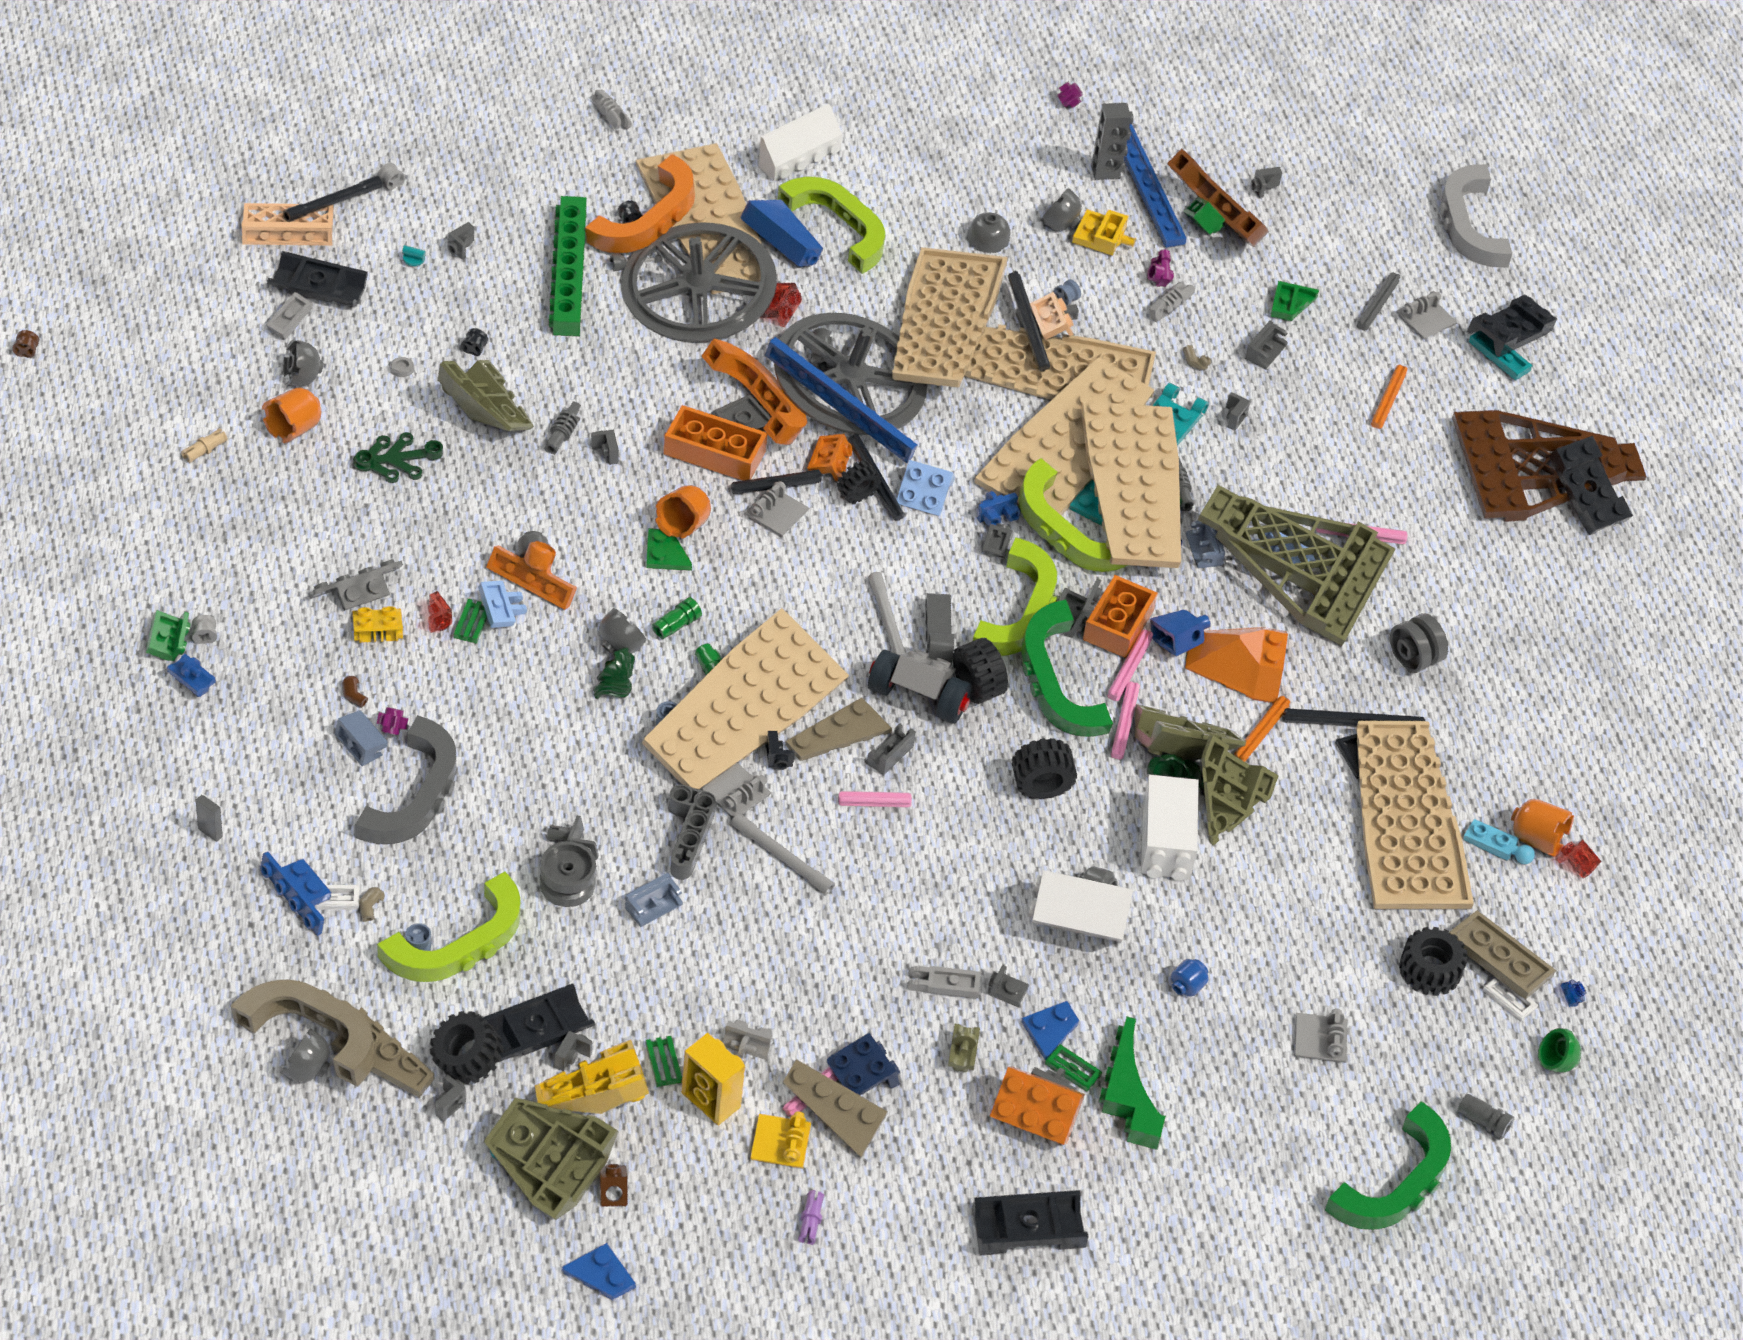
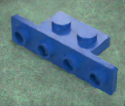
(300, 888)

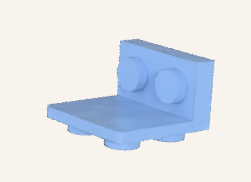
(925, 487)

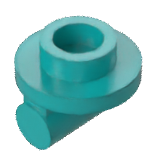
(413, 256)

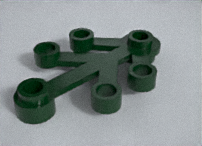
(395, 457)

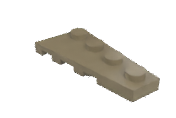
(394, 1061)

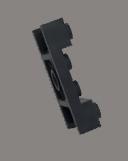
(1515, 325)
(1578, 465)
(1002, 1224)

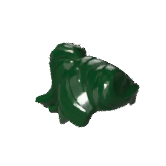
(615, 676)
(1176, 767)

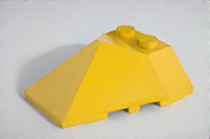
(597, 1085)

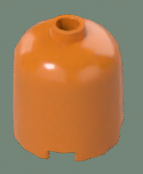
(292, 413)
(682, 511)
(1542, 825)

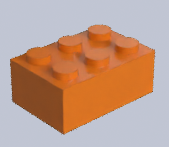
(1120, 616)
(1037, 1105)

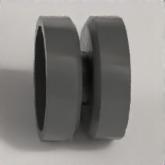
(1419, 642)
(568, 874)

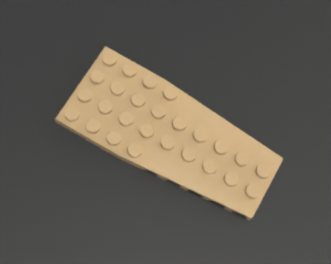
(716, 201)
(946, 314)
(1007, 361)
(1059, 437)
(1136, 481)
(753, 690)
(1408, 821)

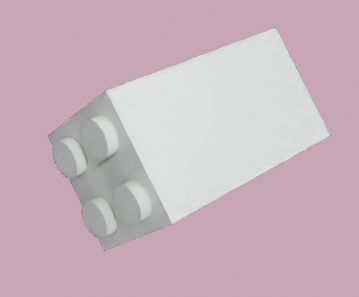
(1169, 827)
(1081, 905)

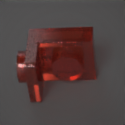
(440, 613)
(1580, 857)

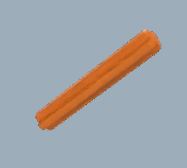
(1389, 396)
(1262, 728)

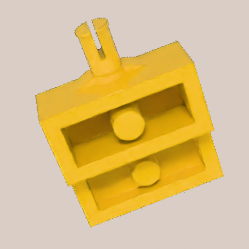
(1103, 231)

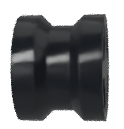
(629, 211)
(474, 342)

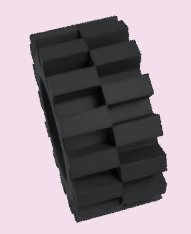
(859, 482)

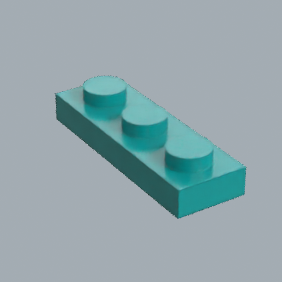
(1511, 363)

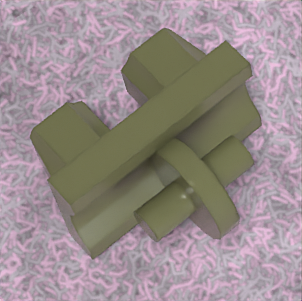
(963, 1048)

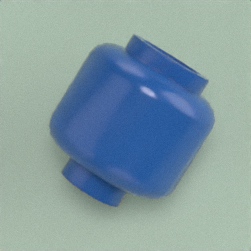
(1189, 977)

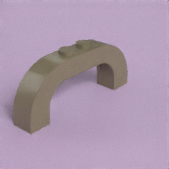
(318, 1005)

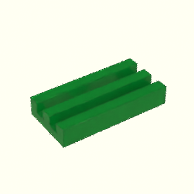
(477, 607)
(659, 1044)
(1051, 1062)

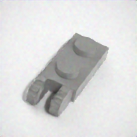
(945, 981)

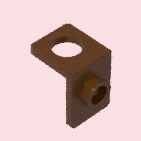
(611, 1176)

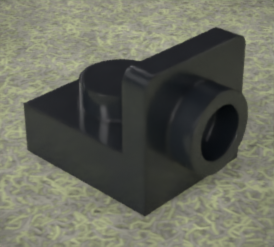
(776, 756)

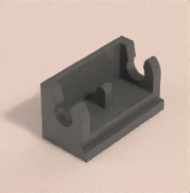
(1266, 345)
(891, 750)

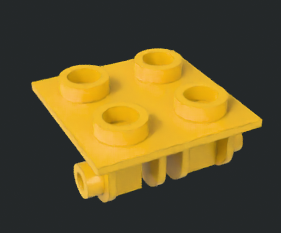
(384, 619)
(781, 1140)

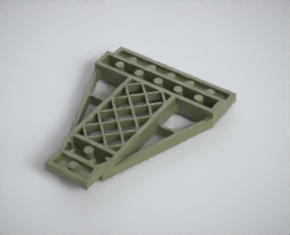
(1344, 588)

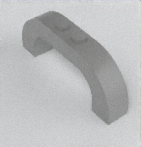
(1465, 239)

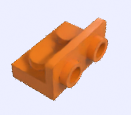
(831, 455)

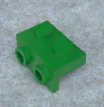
(167, 635)

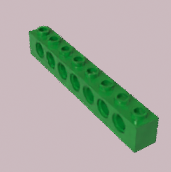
(570, 266)

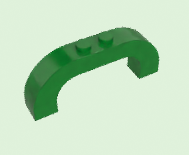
(1062, 713)
(1382, 1212)

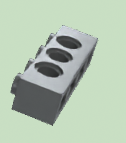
(1111, 141)

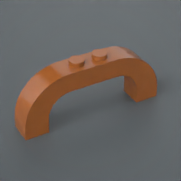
(1237, 218)

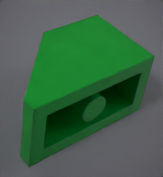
(1205, 215)

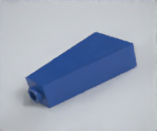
(783, 230)

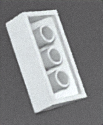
(800, 143)

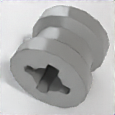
(391, 176)
(204, 629)

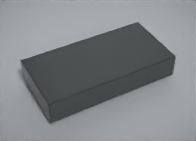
(209, 818)

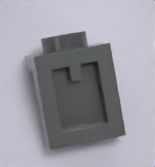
(1266, 178)
(460, 239)
(1238, 410)
(608, 443)
(997, 540)
(1007, 988)
(570, 1048)
(451, 1099)

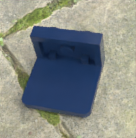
(863, 1065)

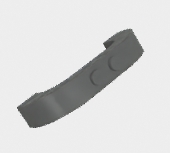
(403, 825)

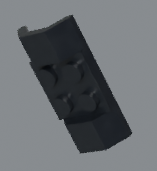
(319, 279)
(539, 1022)

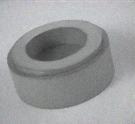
(402, 367)

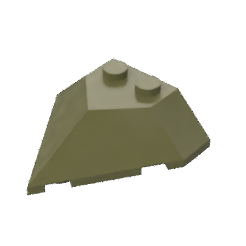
(1231, 787)

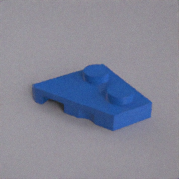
(1050, 1027)
(602, 1272)

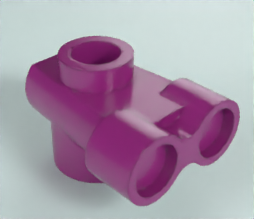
(1160, 269)

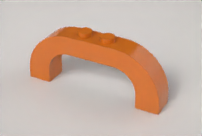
(654, 223)
(786, 418)

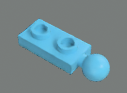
(1498, 842)

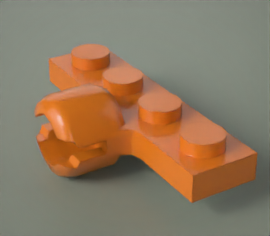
(533, 572)

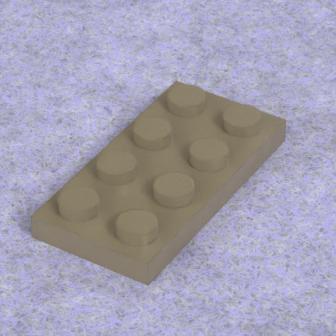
(1503, 955)

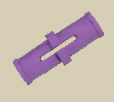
(811, 1217)

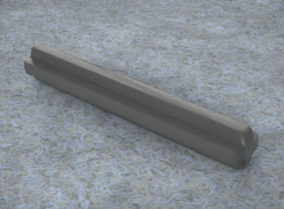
(1378, 301)

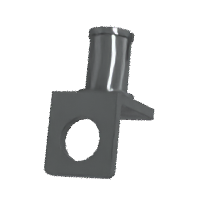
(572, 834)

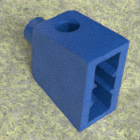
(1179, 631)

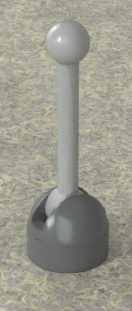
(620, 261)

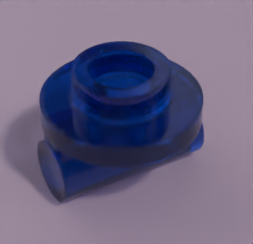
(1573, 992)

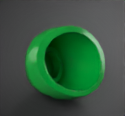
(1559, 1051)

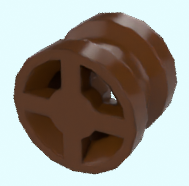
(26, 344)

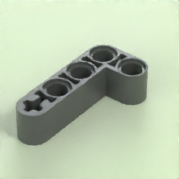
(938, 632)
(699, 811)

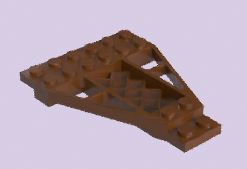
(1495, 472)

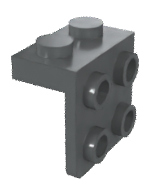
(1080, 606)

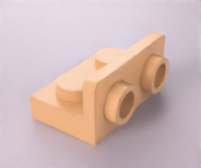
(1051, 316)

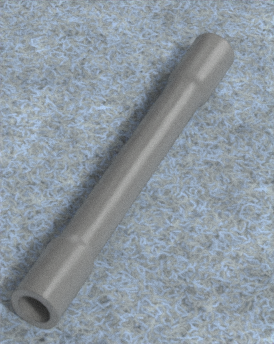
(879, 590)
(751, 831)

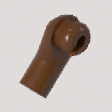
(351, 692)

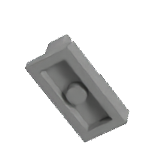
(289, 315)

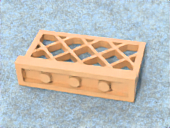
(280, 232)

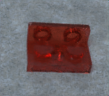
(784, 303)

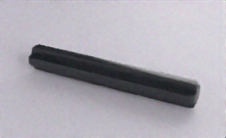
(766, 483)

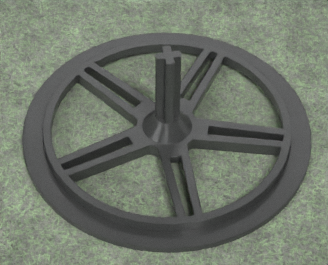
(699, 278)
(847, 370)

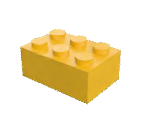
(713, 1078)

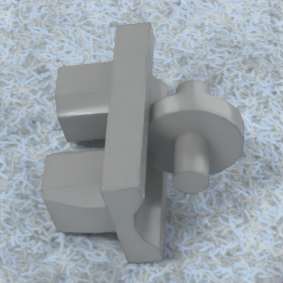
(747, 1040)

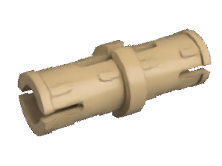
(204, 445)

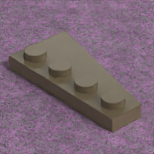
(847, 726)
(842, 1110)

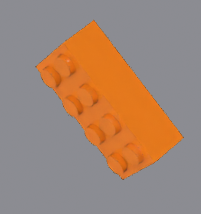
(715, 443)

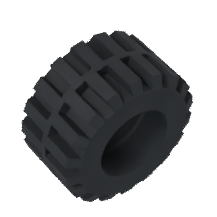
(982, 668)
(1044, 768)
(1429, 975)
(454, 1035)

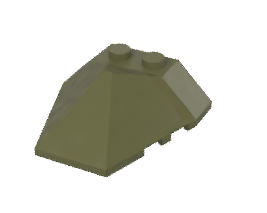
(483, 395)
(1178, 734)
(551, 1152)

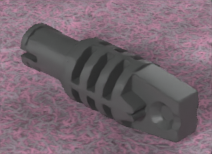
(563, 428)
(1185, 489)

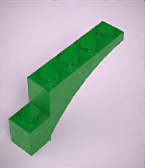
(1127, 1095)

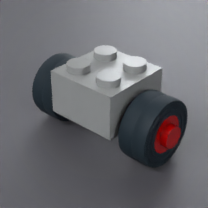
(924, 676)

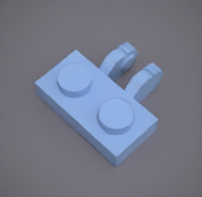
(498, 603)

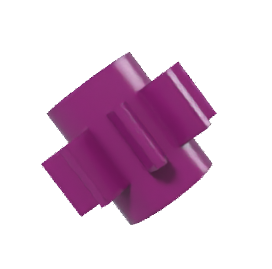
(1070, 94)
(392, 720)

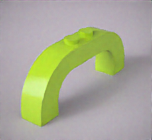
(848, 207)
(1054, 527)
(1041, 569)
(467, 950)

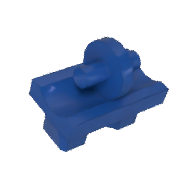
(996, 506)
(192, 675)

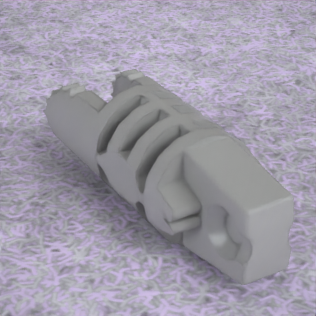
(611, 110)
(1170, 301)

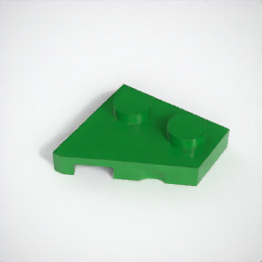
(1292, 300)
(666, 552)

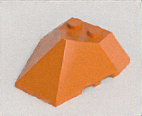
(1242, 660)

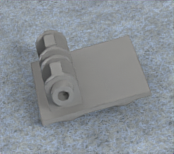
(1427, 315)
(777, 509)
(737, 790)
(1321, 1036)

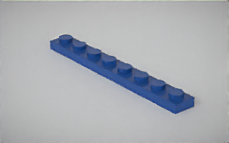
(1153, 193)
(841, 400)

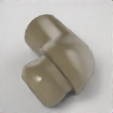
(1199, 363)
(367, 901)

